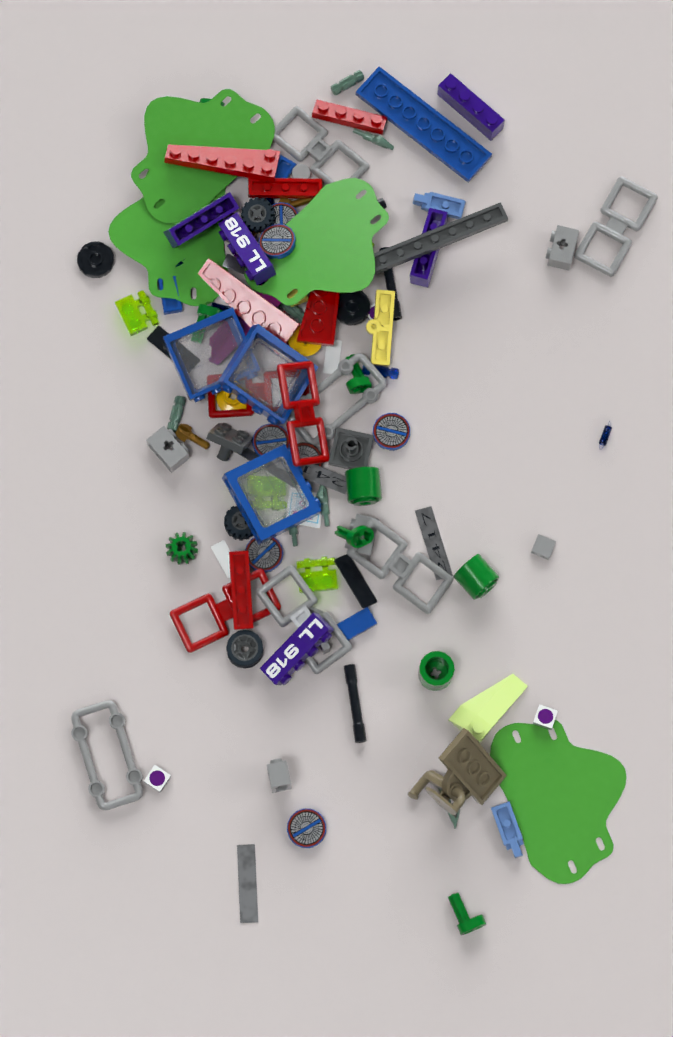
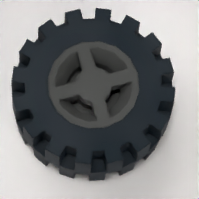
(252, 215)
(231, 520)

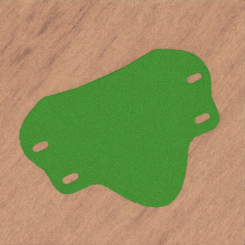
(194, 124)
(143, 240)
(331, 244)
(558, 797)

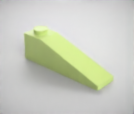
(487, 708)

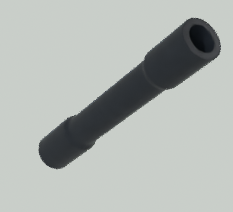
(390, 285)
(358, 725)

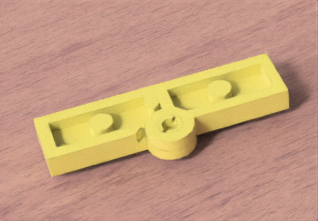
(381, 327)

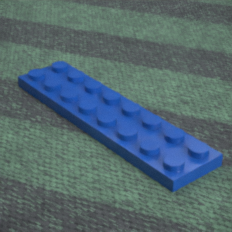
(423, 124)

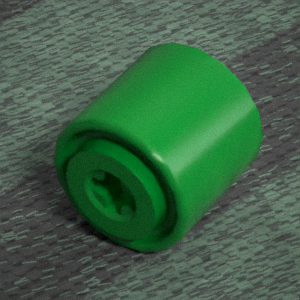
(363, 486)
(476, 577)
(440, 662)

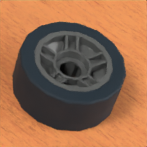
(244, 659)

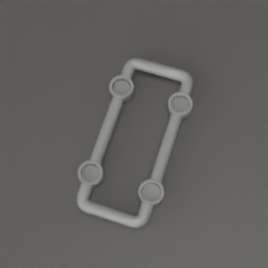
(369, 395)
(133, 775)

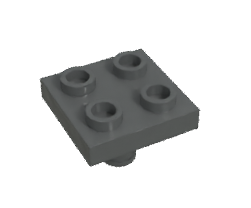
(229, 440)
(350, 449)

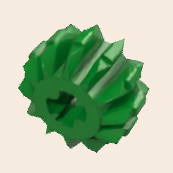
(180, 541)

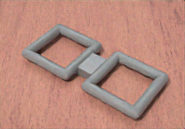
(317, 147)
(616, 226)
(403, 568)
(301, 613)

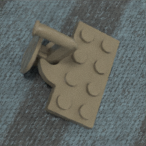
(468, 774)

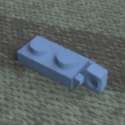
(440, 202)
(508, 828)

